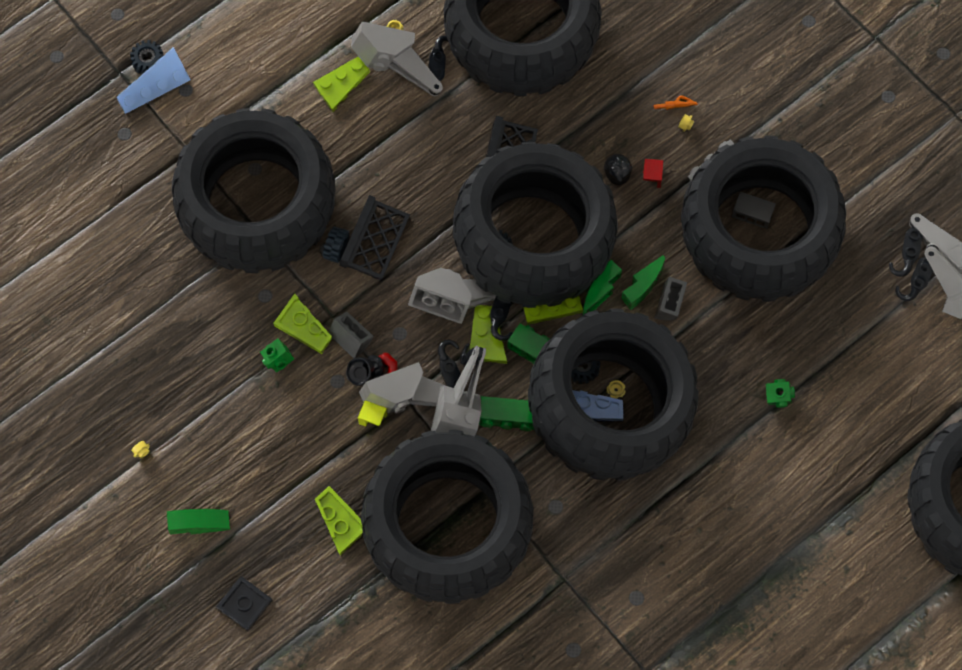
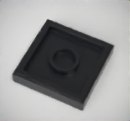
(244, 603)

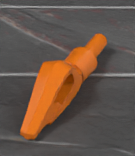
(676, 104)

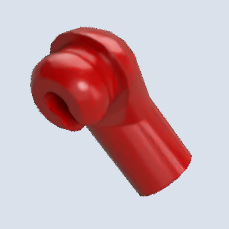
(389, 361)

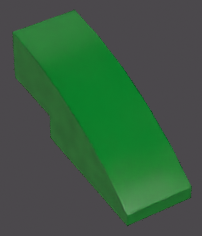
(643, 283)
(602, 287)
(197, 521)

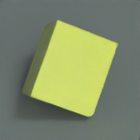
(371, 413)

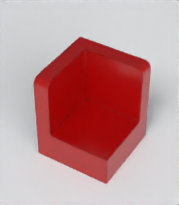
(653, 171)

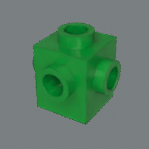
(276, 355)
(773, 390)

